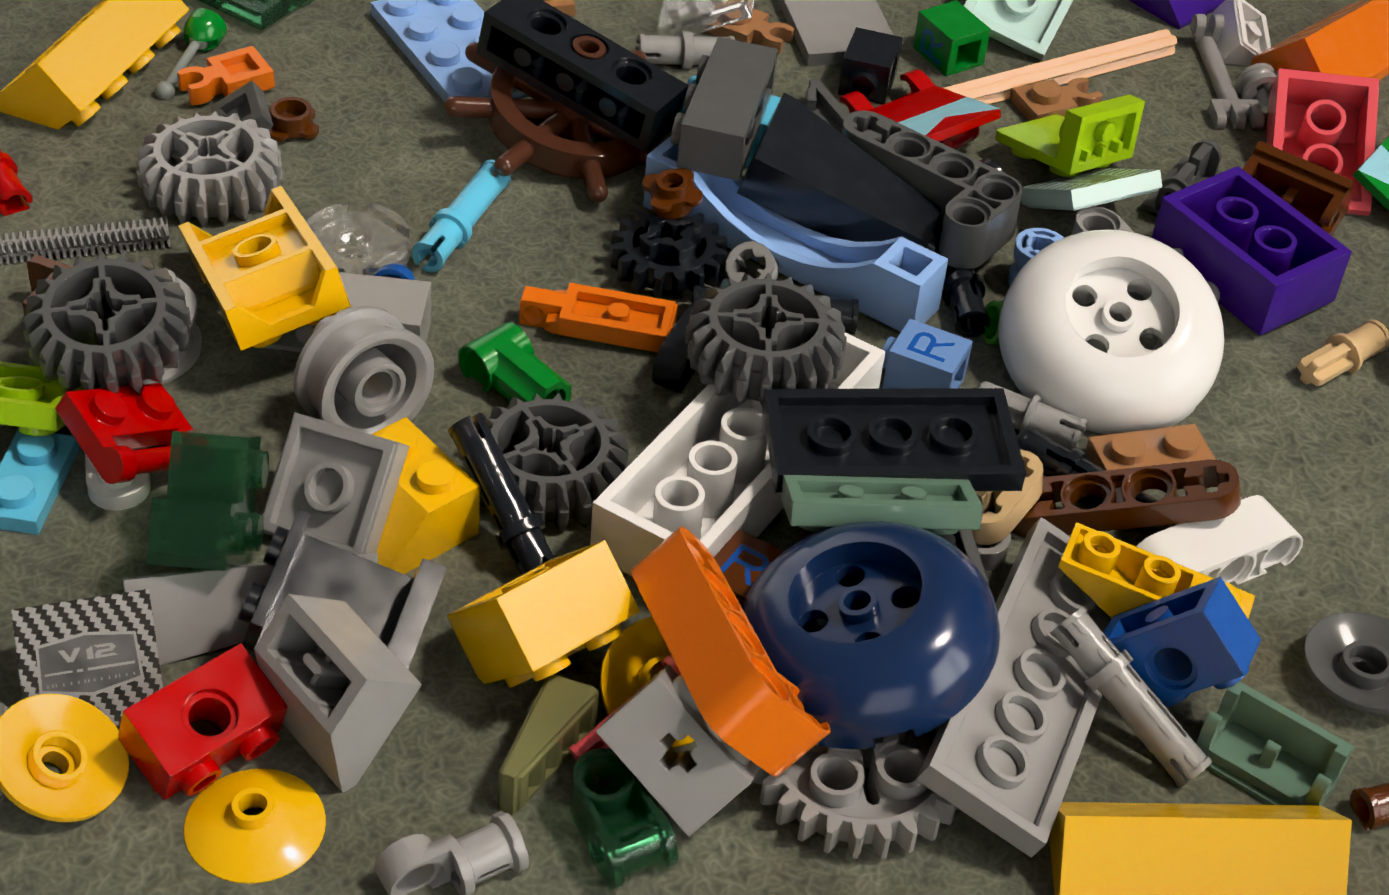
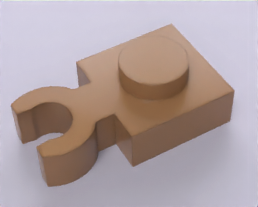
(757, 30)
(1049, 98)

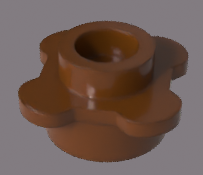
(292, 119)
(672, 192)

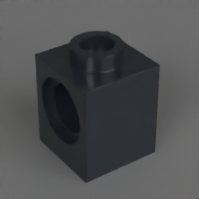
(870, 64)

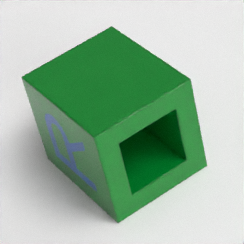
(951, 38)

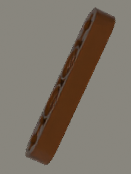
(1122, 486)

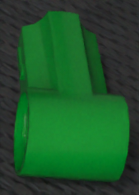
(508, 364)

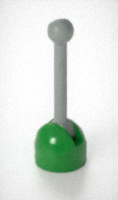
(202, 33)

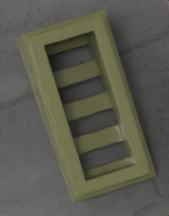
(556, 720)

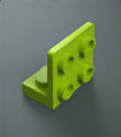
(1082, 139)

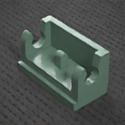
(1272, 750)

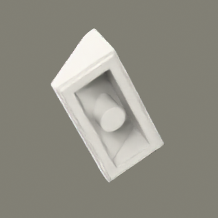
(1243, 33)

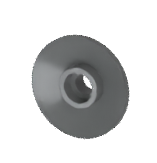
(1344, 647)

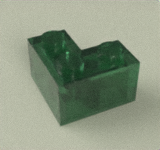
(209, 502)

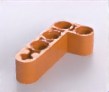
(723, 657)

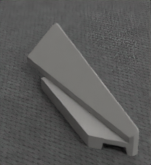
(201, 607)

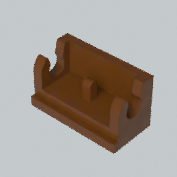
(1302, 184)

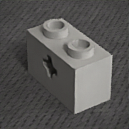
(688, 784)

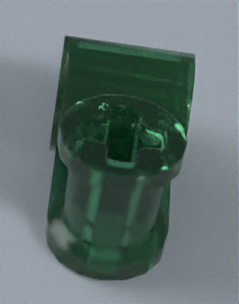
(620, 828)

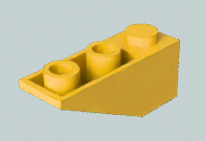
(1126, 576)

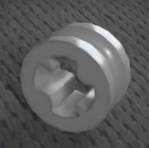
(1253, 77)
(745, 251)

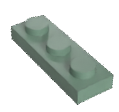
(926, 503)

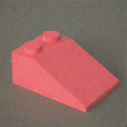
(1326, 123)

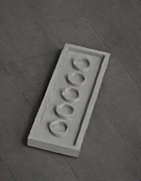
(1023, 732)

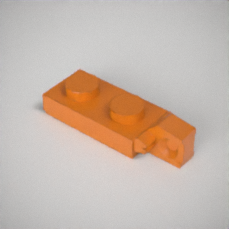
(600, 315)

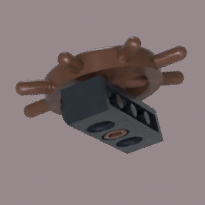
(577, 87)

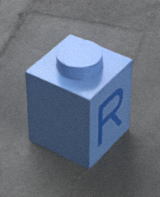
(925, 358)

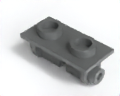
(1188, 171)

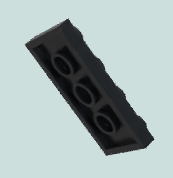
(894, 435)

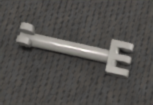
(1228, 103)

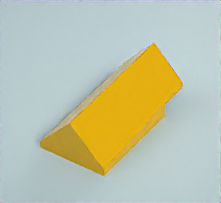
(1199, 849)

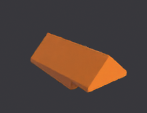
(1344, 43)

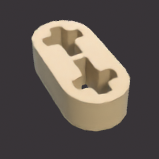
(1009, 505)

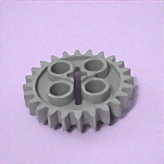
(829, 797)

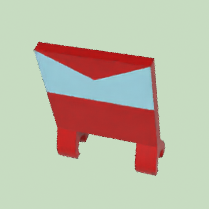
(928, 108)

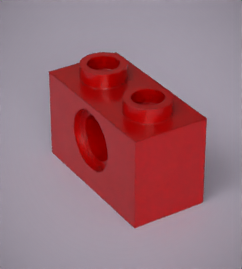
(224, 691)

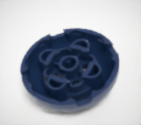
(876, 629)

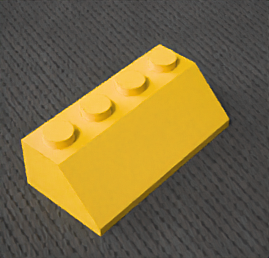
(91, 61)

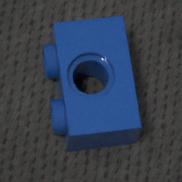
(1187, 641)

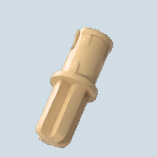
(1344, 353)

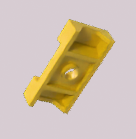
(267, 273)

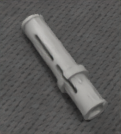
(1131, 697)

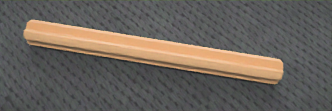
(1063, 69)

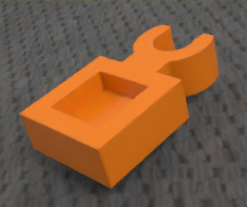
(225, 75)

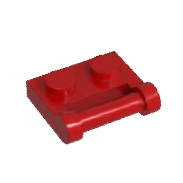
(115, 423)

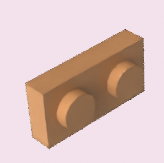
(1148, 447)

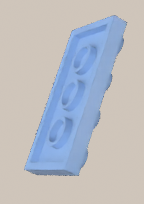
(435, 41)

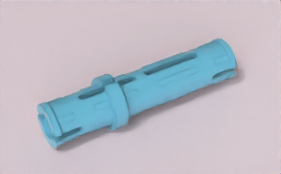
(453, 225)

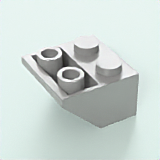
(337, 683)

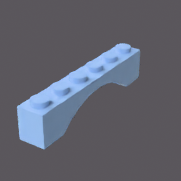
(888, 277)

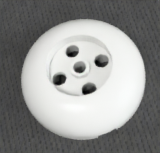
(1113, 375)

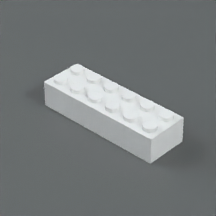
(707, 472)

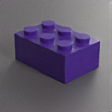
(1253, 248)

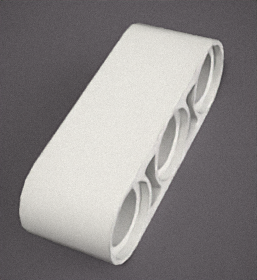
(1232, 546)

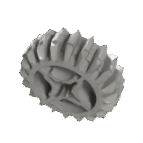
(208, 167)

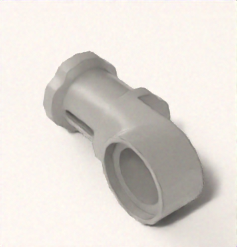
(463, 861)

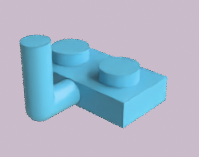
(32, 479)

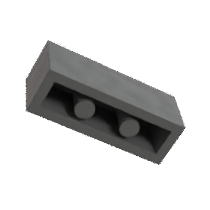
(725, 108)

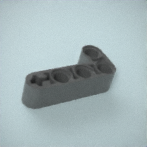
(974, 198)

